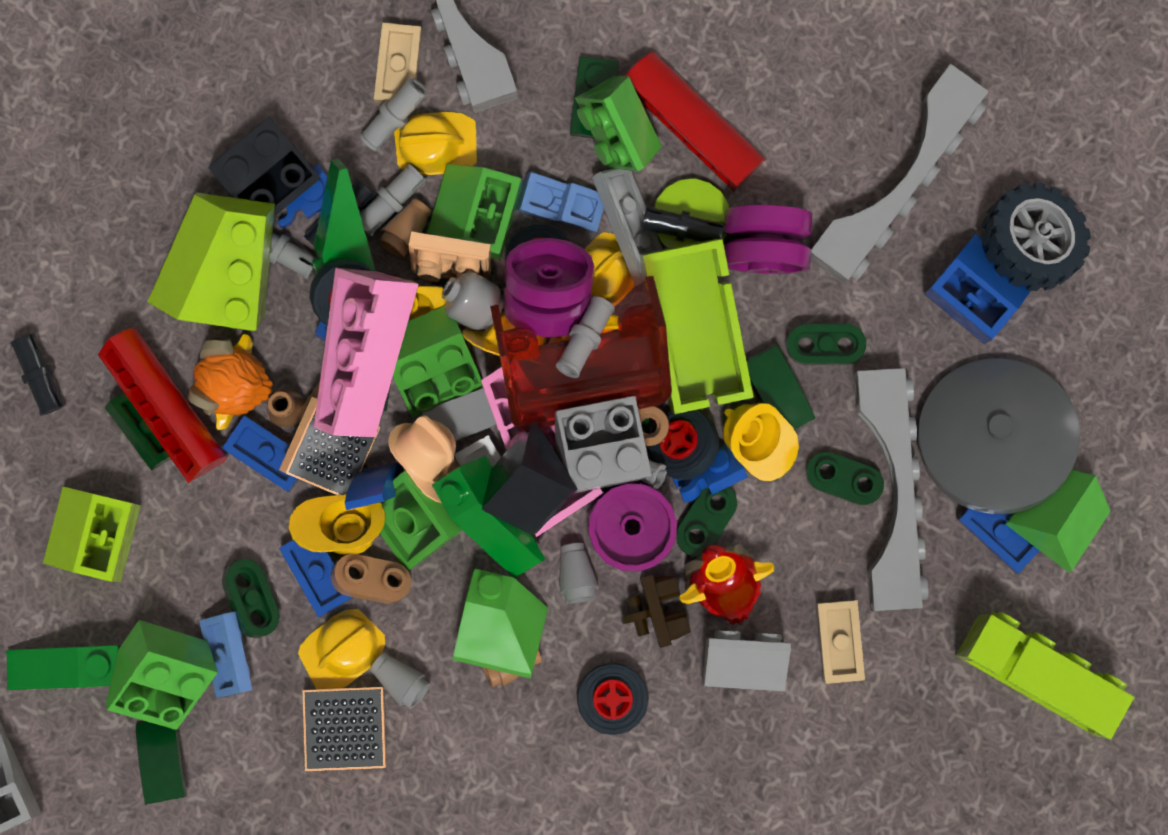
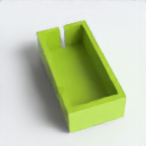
(700, 325)
(1045, 676)

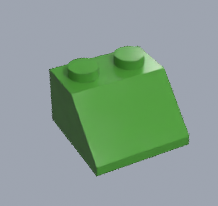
(415, 523)

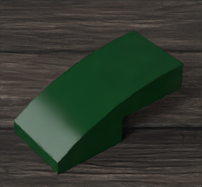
(778, 386)
(160, 763)

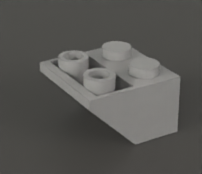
(602, 444)
(746, 663)

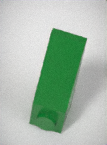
(340, 224)
(463, 497)
(61, 667)

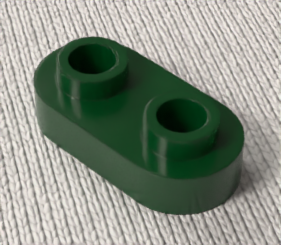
(825, 344)
(845, 478)
(706, 519)
(254, 598)

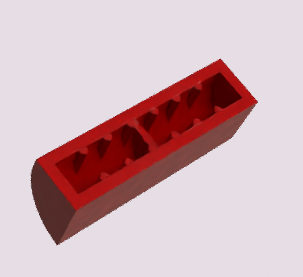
(694, 121)
(161, 404)

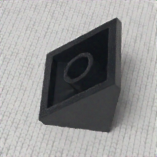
(528, 483)

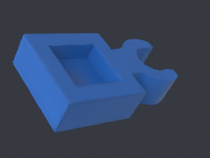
(308, 202)
(719, 476)

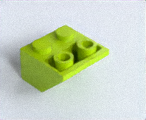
(91, 534)

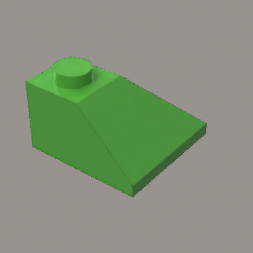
(500, 625)

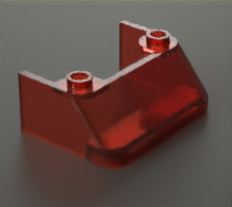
(623, 366)

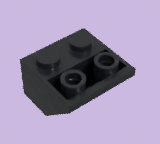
(265, 168)

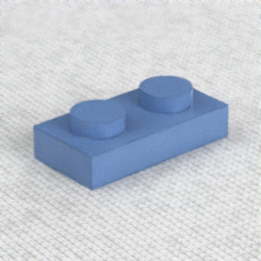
(228, 653)

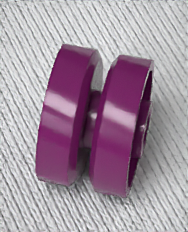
(767, 239)
(547, 286)
(655, 528)

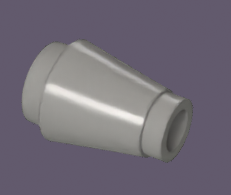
(576, 575)
(400, 680)

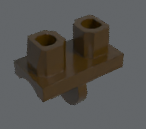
(667, 627)

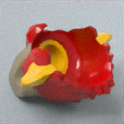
(725, 581)

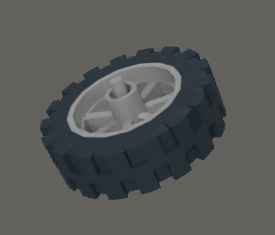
(1055, 219)

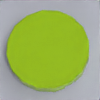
(695, 196)

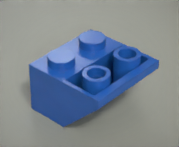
(976, 293)

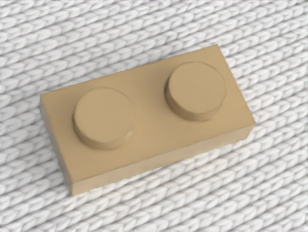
(396, 59)
(840, 642)

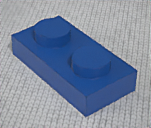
(260, 452)
(999, 538)
(314, 577)

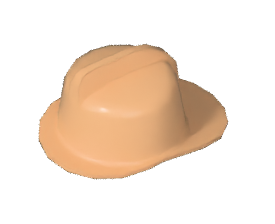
(424, 451)

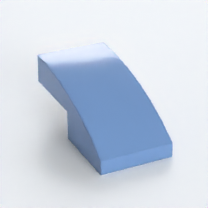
(560, 202)

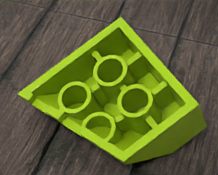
(218, 264)

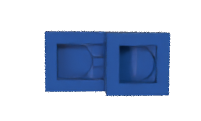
(372, 486)

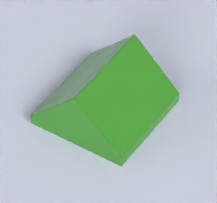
(1066, 521)

